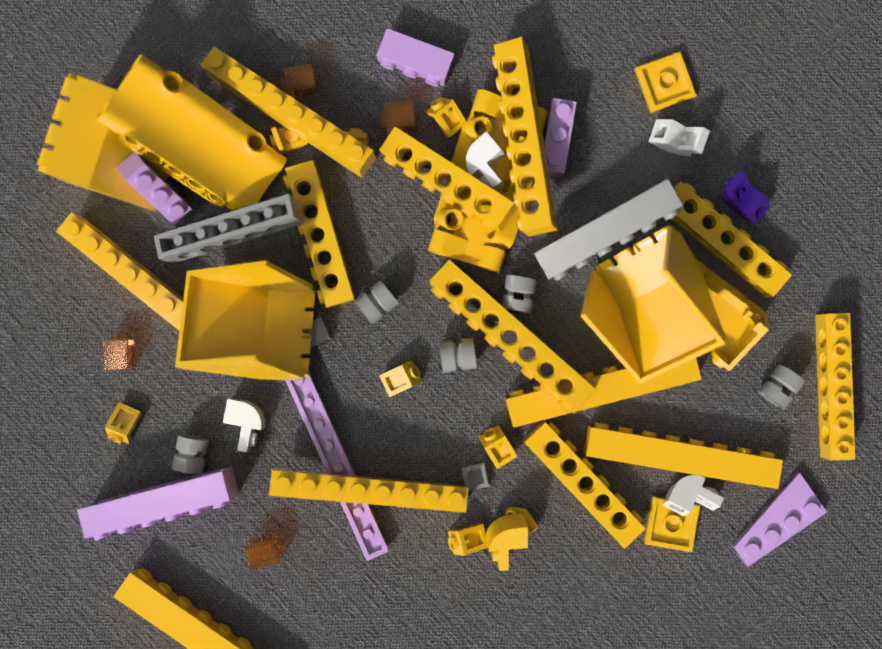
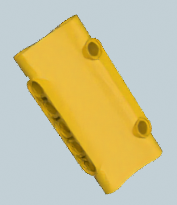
(191, 136)
(465, 236)

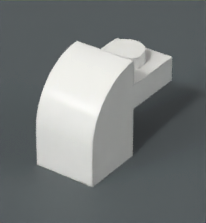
(678, 139)
(482, 157)
(247, 415)
(687, 492)

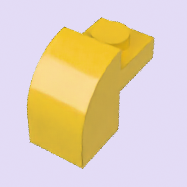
(506, 534)

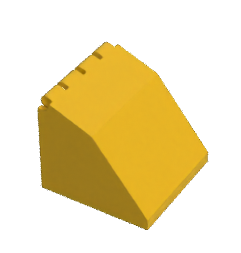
(84, 148)
(653, 306)
(246, 322)

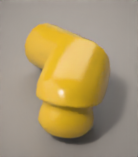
(532, 526)

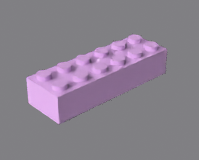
(158, 502)

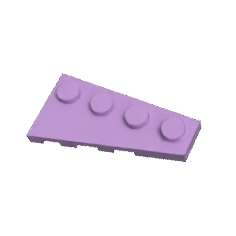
(783, 518)

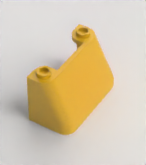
(740, 319)

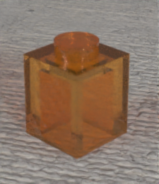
(299, 80)
(398, 115)
(118, 353)
(264, 552)

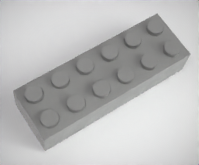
(608, 229)

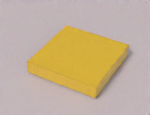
(665, 82)
(669, 528)

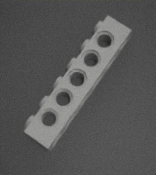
(229, 229)

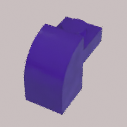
(745, 199)

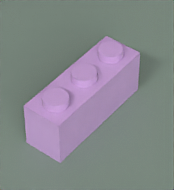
(415, 58)
(558, 135)
(154, 187)

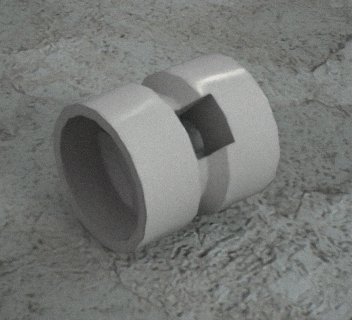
(518, 285)
(376, 302)
(457, 355)
(781, 387)
(190, 454)

